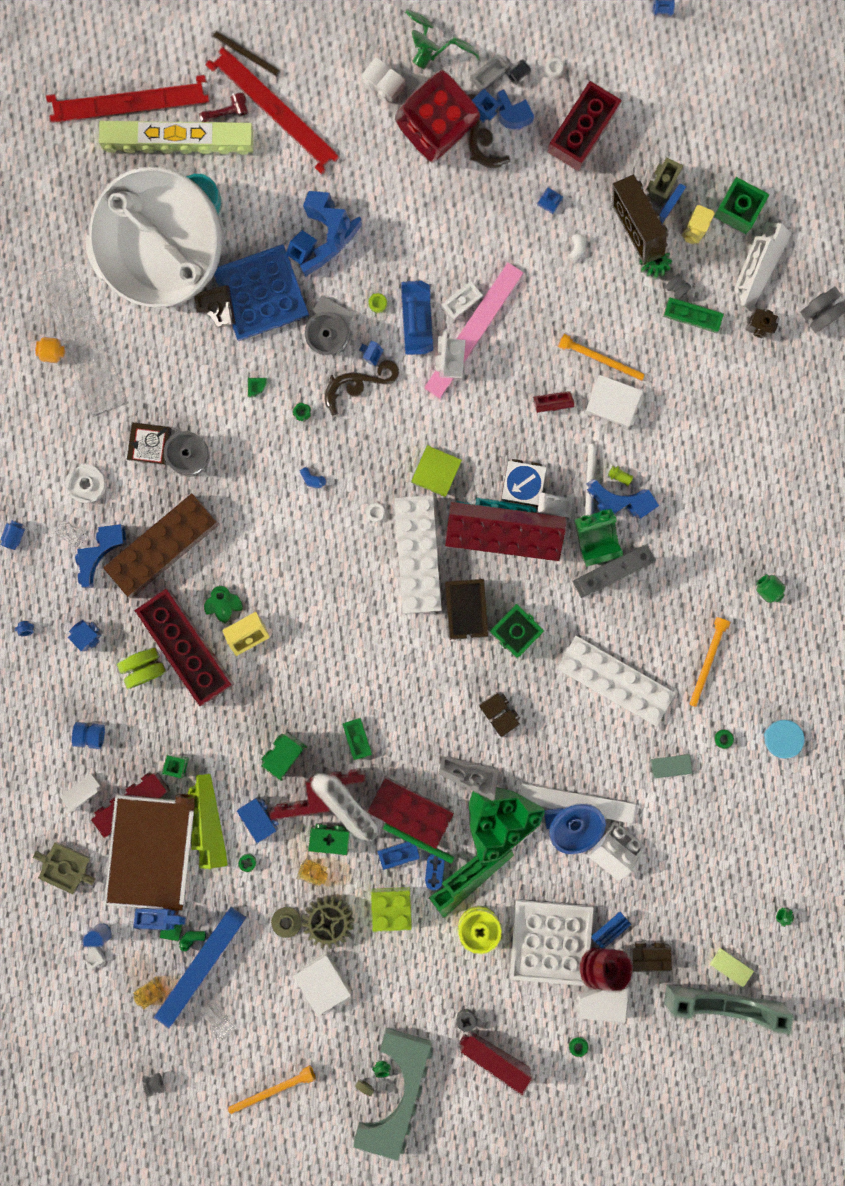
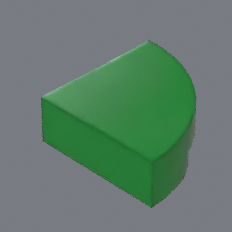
(256, 386)

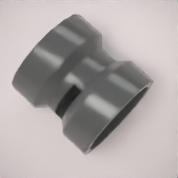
(676, 285)

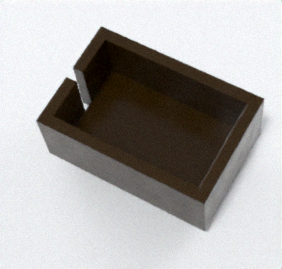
(466, 609)

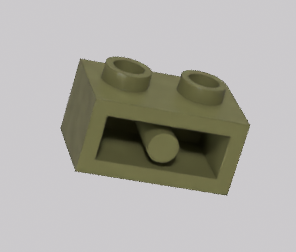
(666, 177)

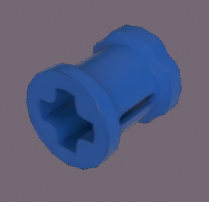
(663, 7)

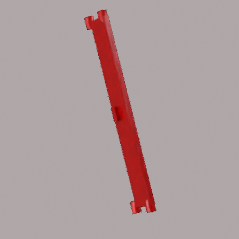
(128, 102)
(274, 108)

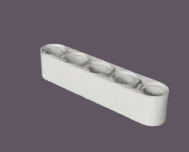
(344, 807)

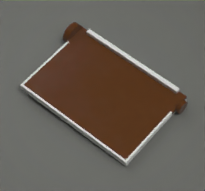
(149, 852)

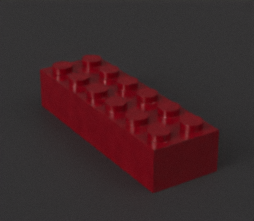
(505, 531)
(184, 647)

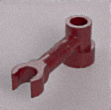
(238, 105)

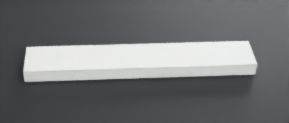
(556, 799)

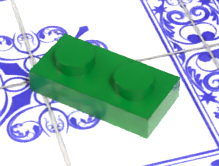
(357, 738)

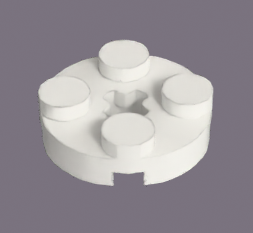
(81, 474)

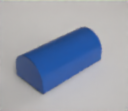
(97, 936)

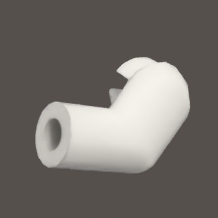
(579, 241)

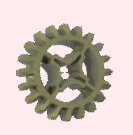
(312, 929)

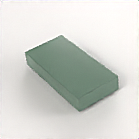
(671, 766)

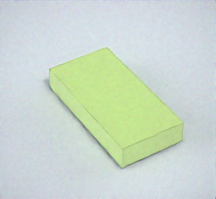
(731, 967)

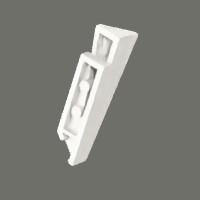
(761, 263)

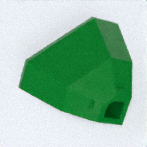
(501, 822)

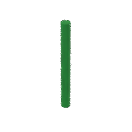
(435, 851)

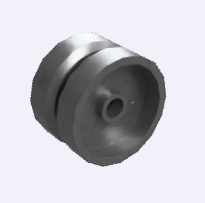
(824, 308)
(338, 330)
(180, 444)

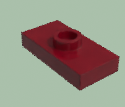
(553, 401)

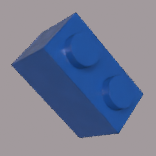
(257, 819)

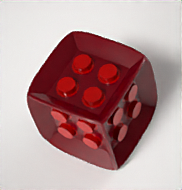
(437, 116)

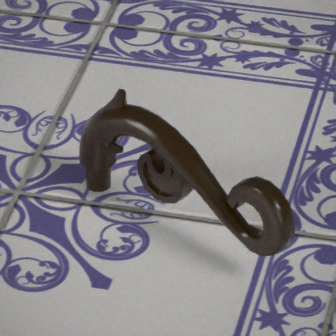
(486, 161)
(330, 393)

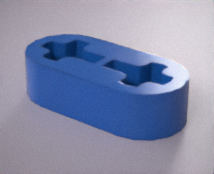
(429, 872)

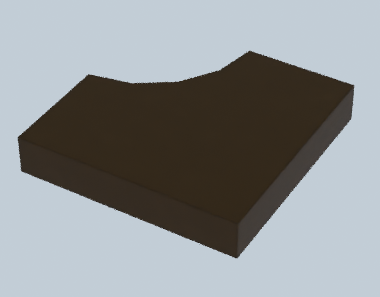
(217, 304)

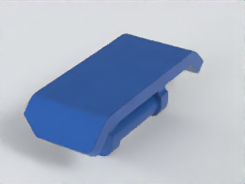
(417, 317)

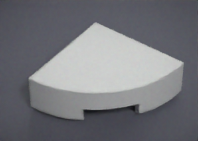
(94, 958)

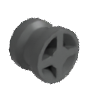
(463, 1017)
(153, 1084)

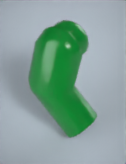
(189, 938)

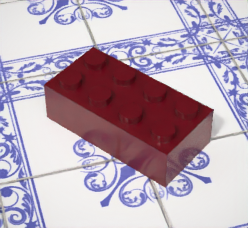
(584, 126)
(410, 812)

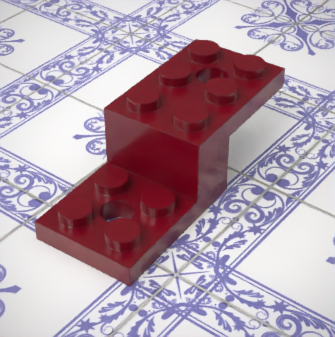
(315, 803)

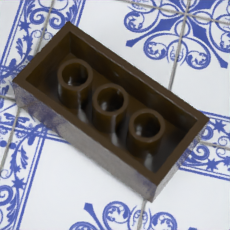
(639, 219)

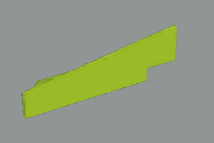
(206, 825)

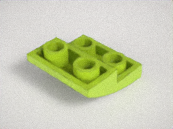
(436, 471)

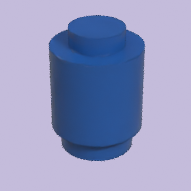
(12, 534)

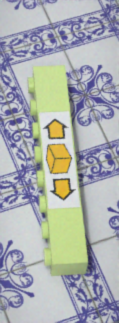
(176, 136)

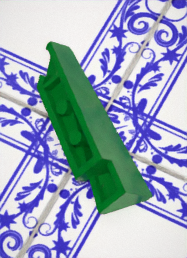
(465, 882)

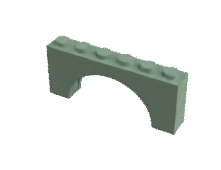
(686, 1002)
(388, 1135)

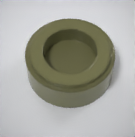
(365, 1088)

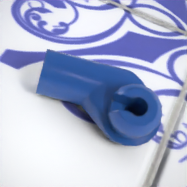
(312, 481)

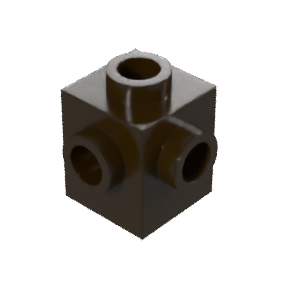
(762, 323)

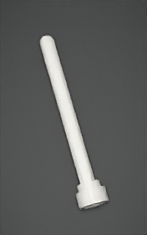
(590, 475)

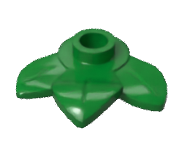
(224, 606)

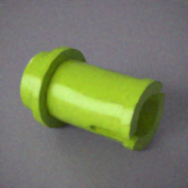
(619, 475)

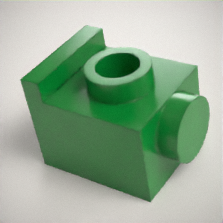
(175, 765)

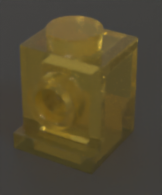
(320, 871)
(143, 999)

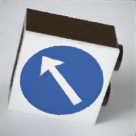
(523, 483)

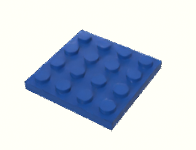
(262, 292)

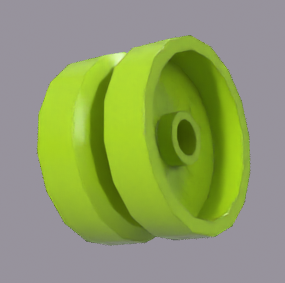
(141, 668)

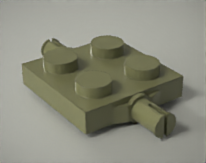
(64, 868)

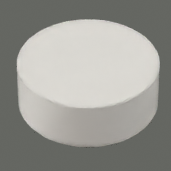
(554, 68)
(375, 512)

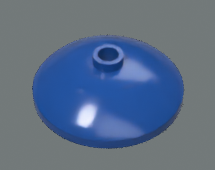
(577, 828)

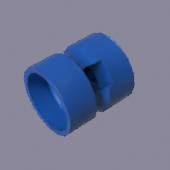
(88, 735)

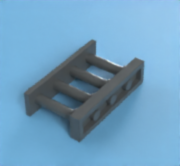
(614, 571)

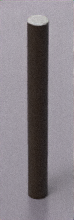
(246, 53)

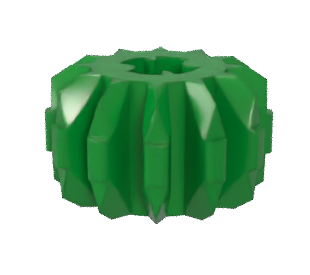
(659, 269)

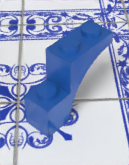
(322, 208)
(638, 503)
(88, 558)

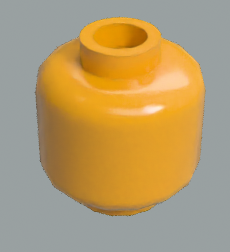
(49, 350)

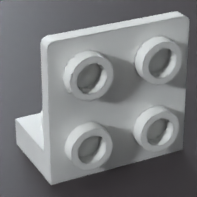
(452, 357)

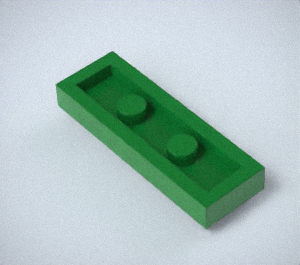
(693, 315)

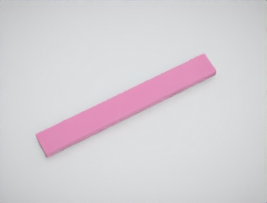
(480, 321)

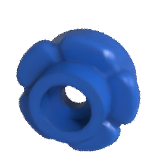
(24, 628)

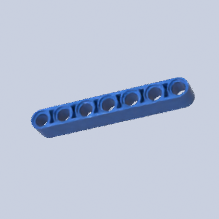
(200, 967)

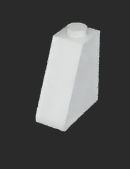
(602, 1005)

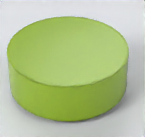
(377, 303)

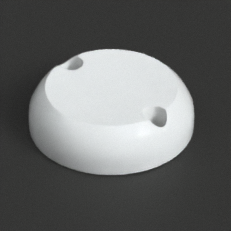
(156, 237)

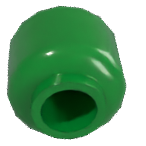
(770, 588)

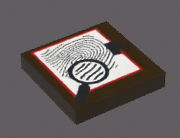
(147, 443)

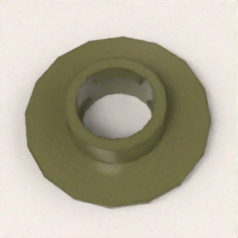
(289, 913)

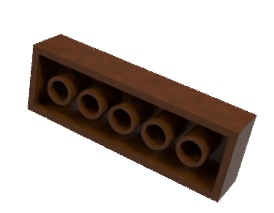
(161, 546)

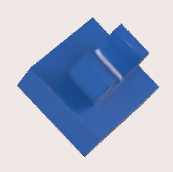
(550, 200)
(372, 352)

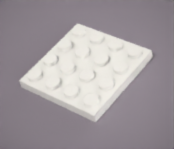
(549, 941)

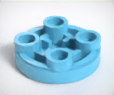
(784, 739)

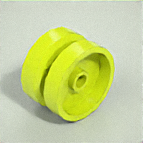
(479, 941)

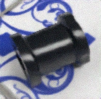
(518, 72)

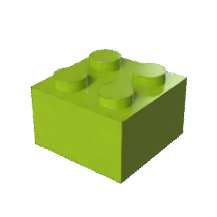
(391, 909)

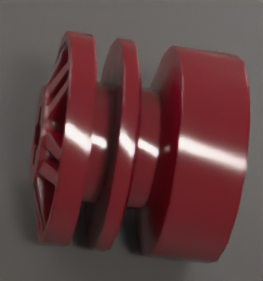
(606, 969)

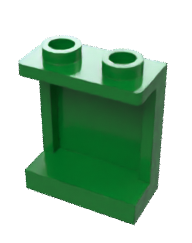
(598, 537)

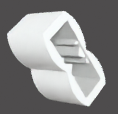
(383, 80)

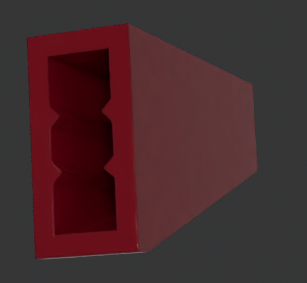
(496, 1062)

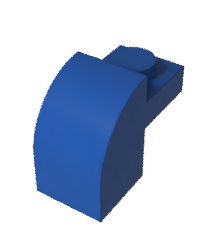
(513, 116)

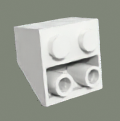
(617, 851)

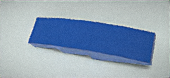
(323, 253)

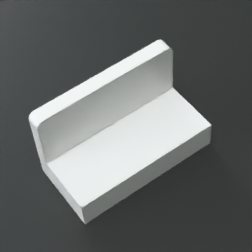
(81, 792)

